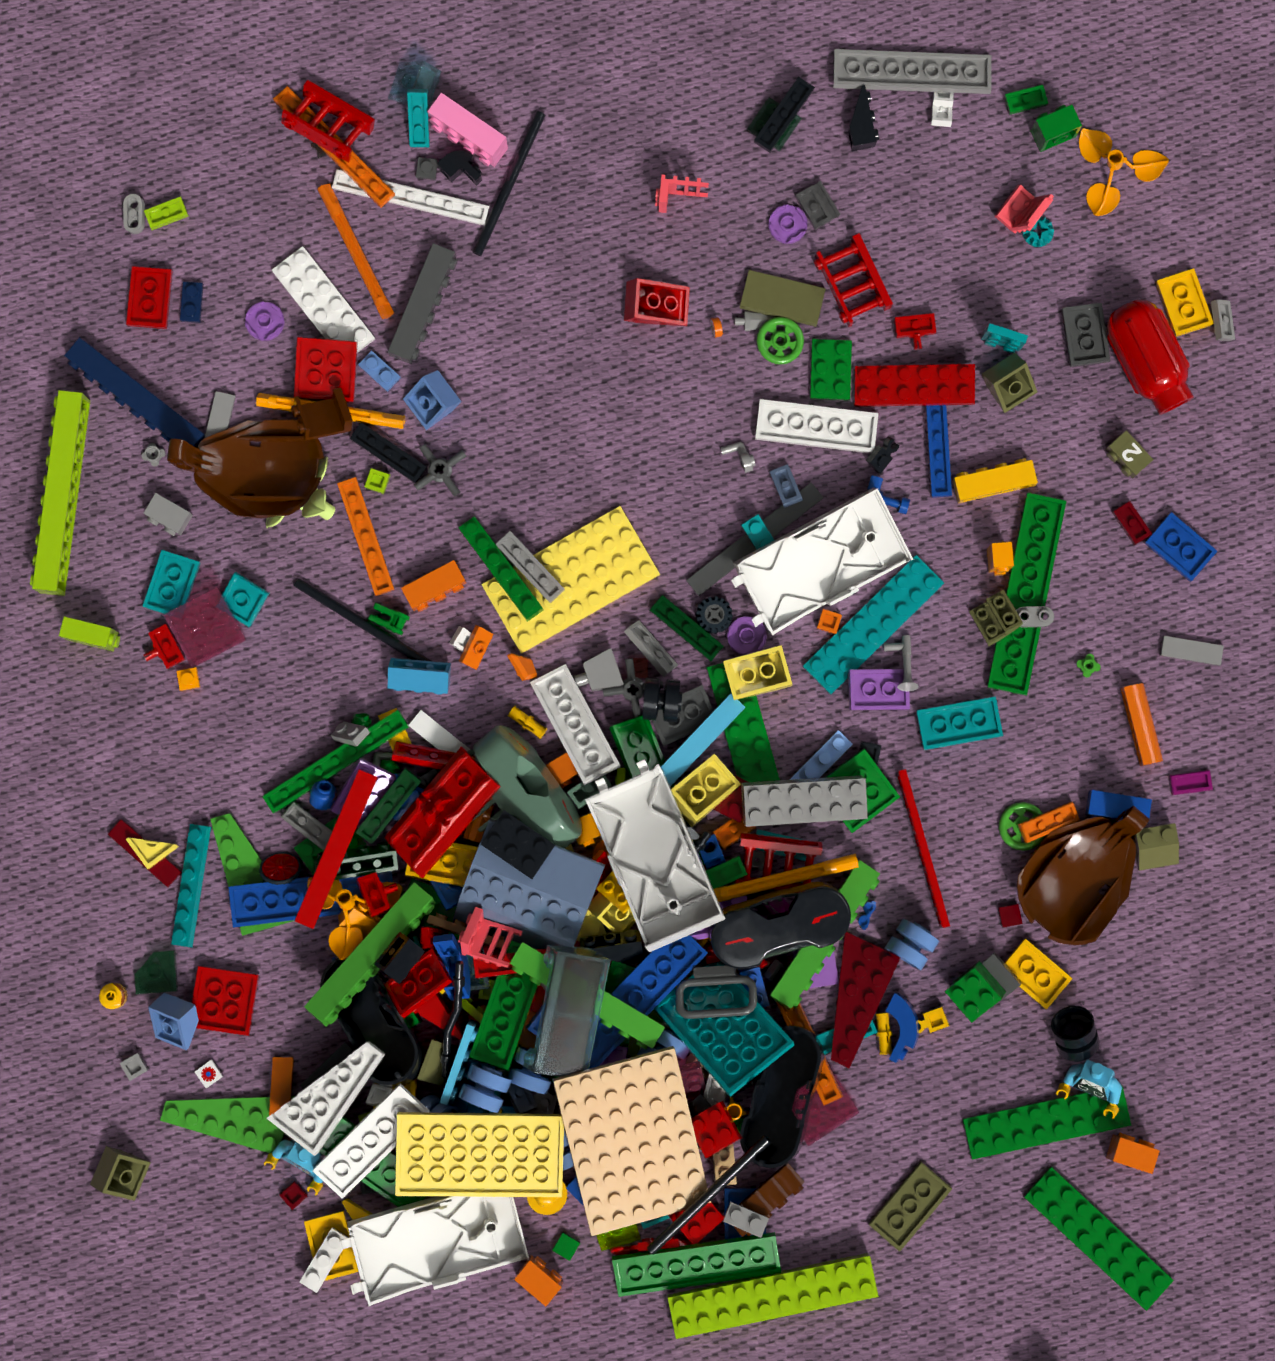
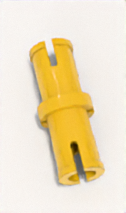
(527, 722)
(884, 1033)

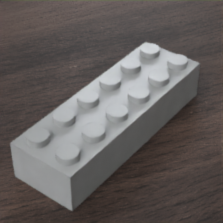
(804, 800)

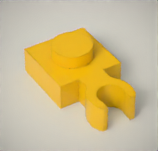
(934, 1020)

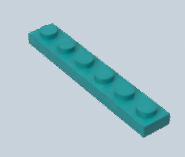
(191, 885)

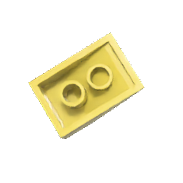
(758, 673)
(704, 789)

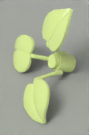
(316, 504)

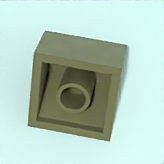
(1010, 382)
(1157, 847)
(432, 1067)
(119, 1173)

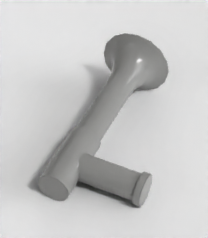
(905, 646)

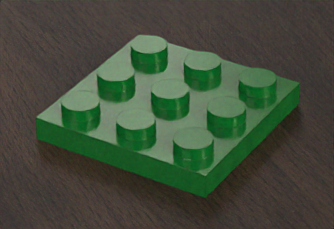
(878, 789)

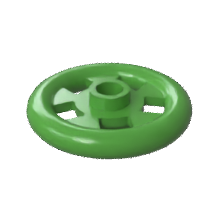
(790, 327)
(1005, 823)

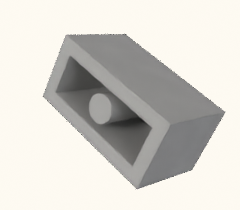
(167, 514)

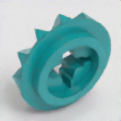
(1032, 237)

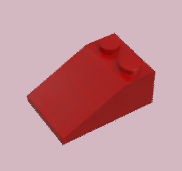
(656, 302)
(438, 1013)

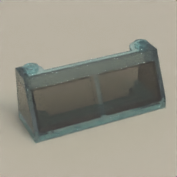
(569, 1011)

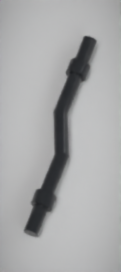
(458, 983)

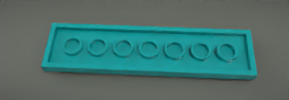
(873, 624)

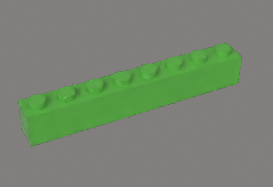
(809, 959)
(359, 965)
(613, 1010)

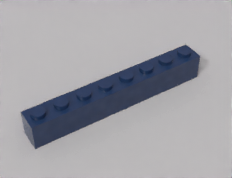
(132, 394)

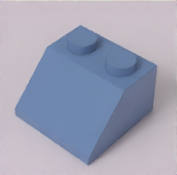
(431, 399)
(173, 1020)

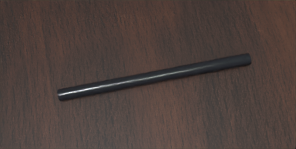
(509, 183)
(359, 621)
(709, 1194)

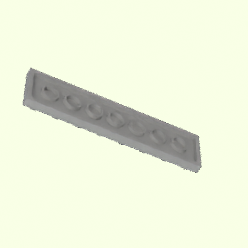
(912, 71)

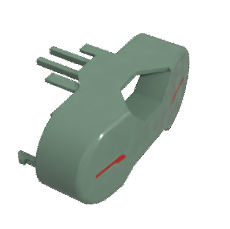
(526, 787)

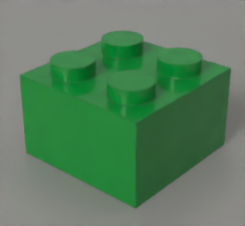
(1056, 127)
(975, 991)

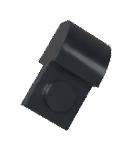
(457, 163)

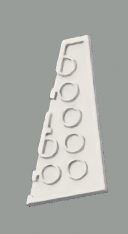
(321, 1106)

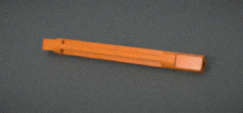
(337, 214)

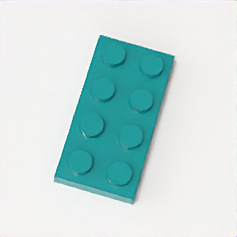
(959, 723)

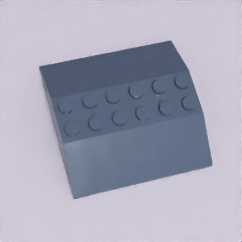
(543, 908)

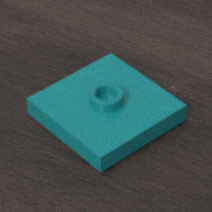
(244, 598)

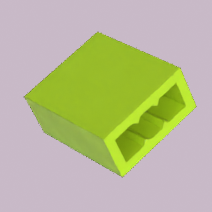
(89, 634)

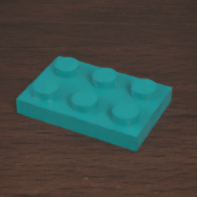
(1009, 339)
(171, 582)

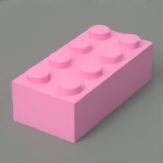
(467, 130)

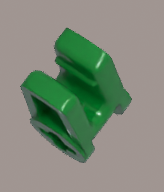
(396, 621)

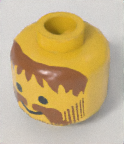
(119, 998)

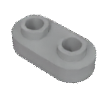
(132, 214)
(1034, 616)

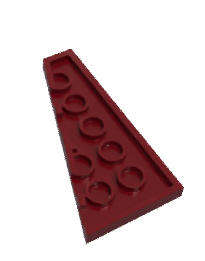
(862, 984)

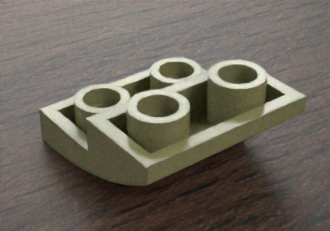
(996, 618)

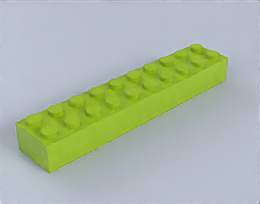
(61, 493)
(772, 1295)

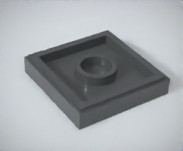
(1002, 974)

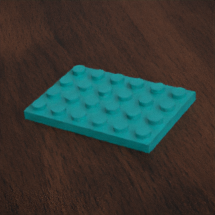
(728, 1047)

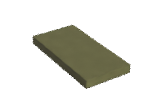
(782, 298)
(910, 1206)

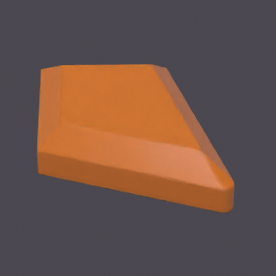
(523, 666)

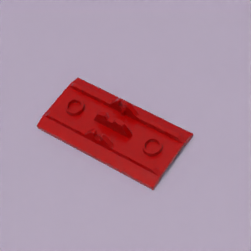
(441, 812)

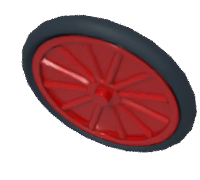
(280, 868)

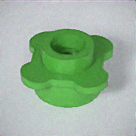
(1082, 664)

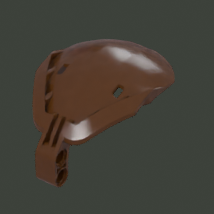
(277, 472)
(1066, 890)

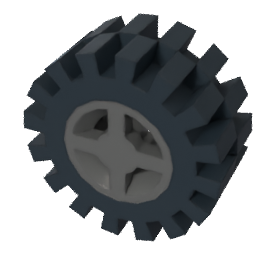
(717, 609)

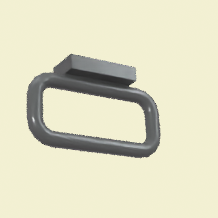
(715, 976)

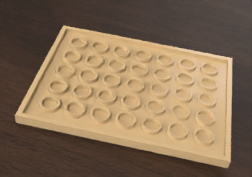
(631, 1140)

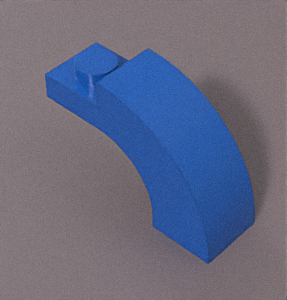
(450, 952)
(908, 1023)

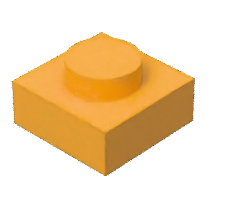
(188, 679)

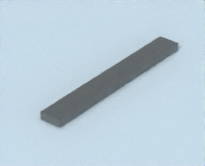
(775, 523)

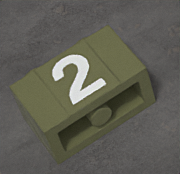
(1128, 454)

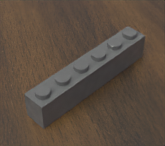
(422, 304)

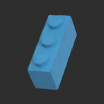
(419, 676)

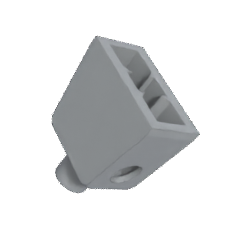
(600, 672)

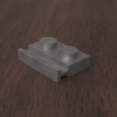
(817, 205)

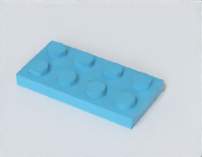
(458, 1070)

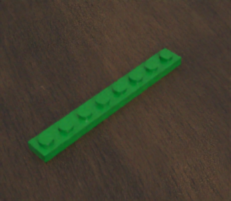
(335, 762)

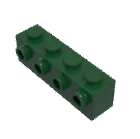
(365, 861)

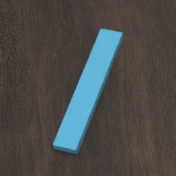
(701, 738)

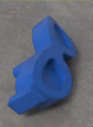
(868, 908)

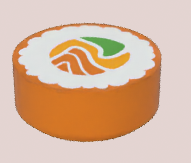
(716, 327)

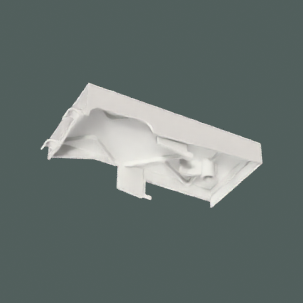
(822, 561)
(654, 857)
(433, 1243)

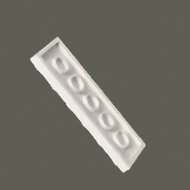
(321, 299)
(816, 426)
(575, 724)
(366, 1142)

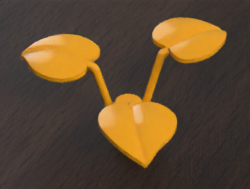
(1096, 144)
(345, 940)

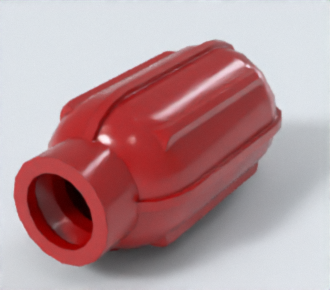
(1150, 354)

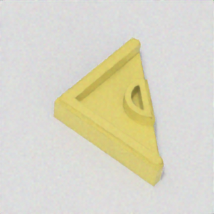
(151, 851)

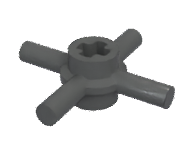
(444, 477)
(632, 679)

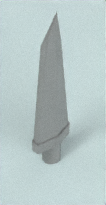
(753, 320)

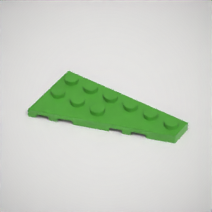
(238, 860)
(230, 1119)

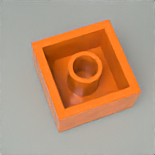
(1134, 1154)
(539, 1280)

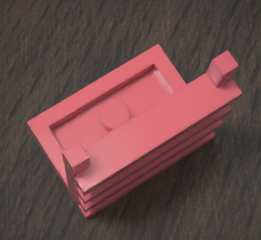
(669, 186)
(1022, 210)
(476, 933)

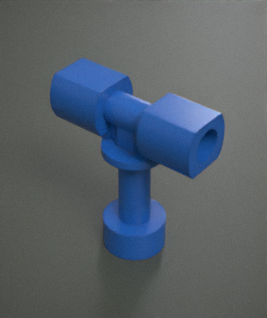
(875, 482)

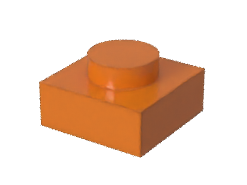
(829, 621)

